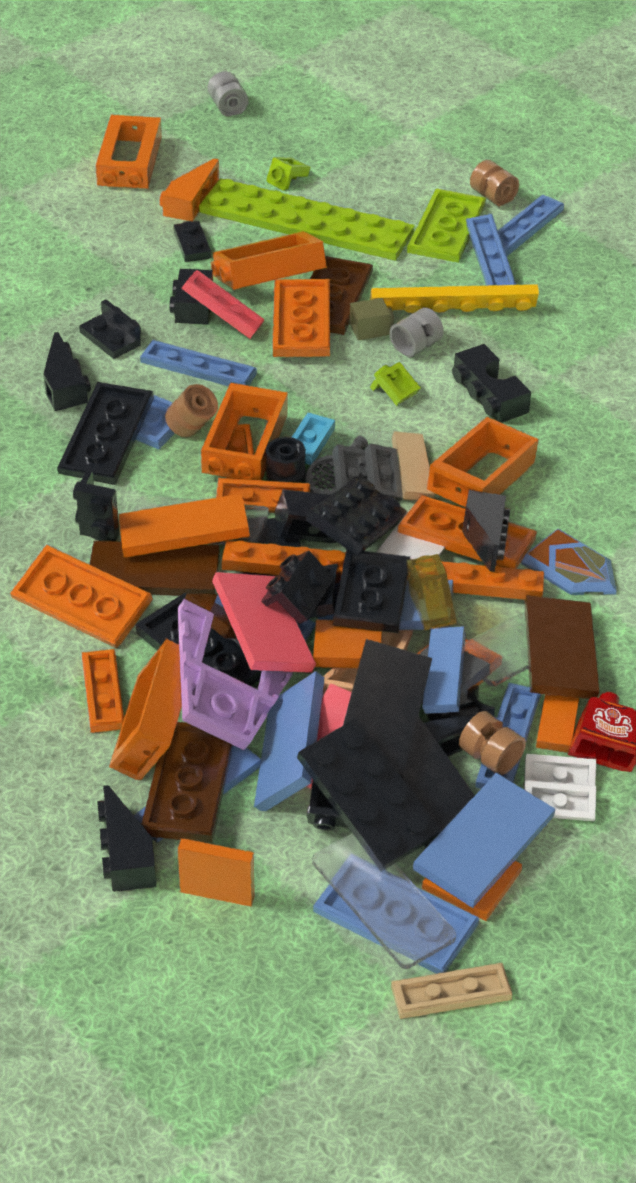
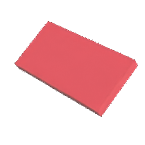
(264, 632)

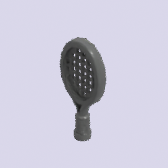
(359, 442)

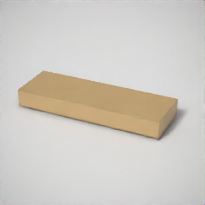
(412, 464)
(451, 990)

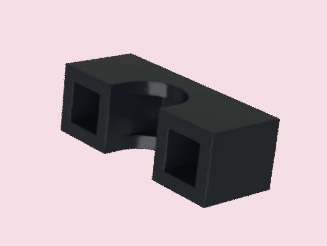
(478, 372)

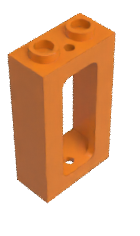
(138, 172)
(268, 260)
(239, 402)
(487, 437)
(150, 714)

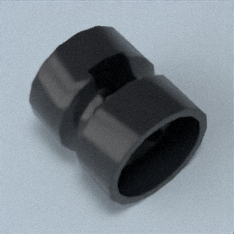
(285, 460)

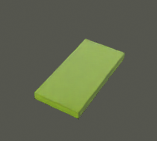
(443, 226)

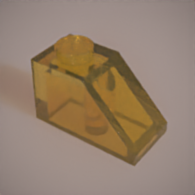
(430, 591)

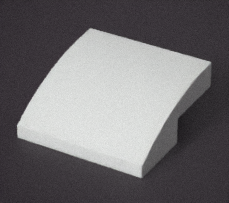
(563, 784)

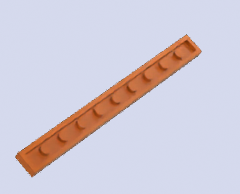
(466, 577)

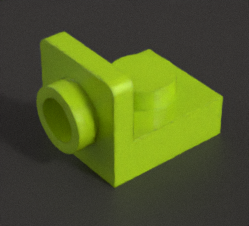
(284, 169)
(395, 382)

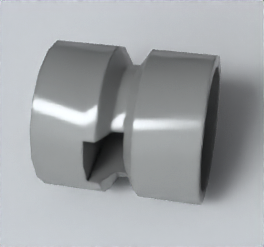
(227, 93)
(416, 332)

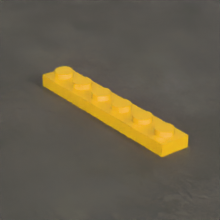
(458, 297)

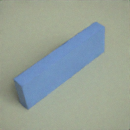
(446, 670)

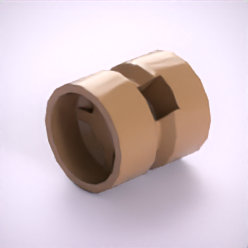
(494, 182)
(191, 410)
(492, 743)

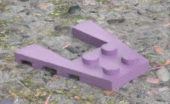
(214, 698)

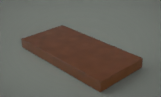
(347, 285)
(161, 572)
(561, 647)
(188, 786)

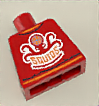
(606, 733)

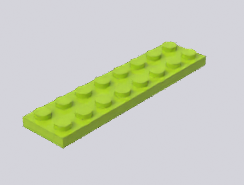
(297, 214)

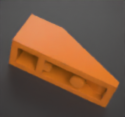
(187, 192)

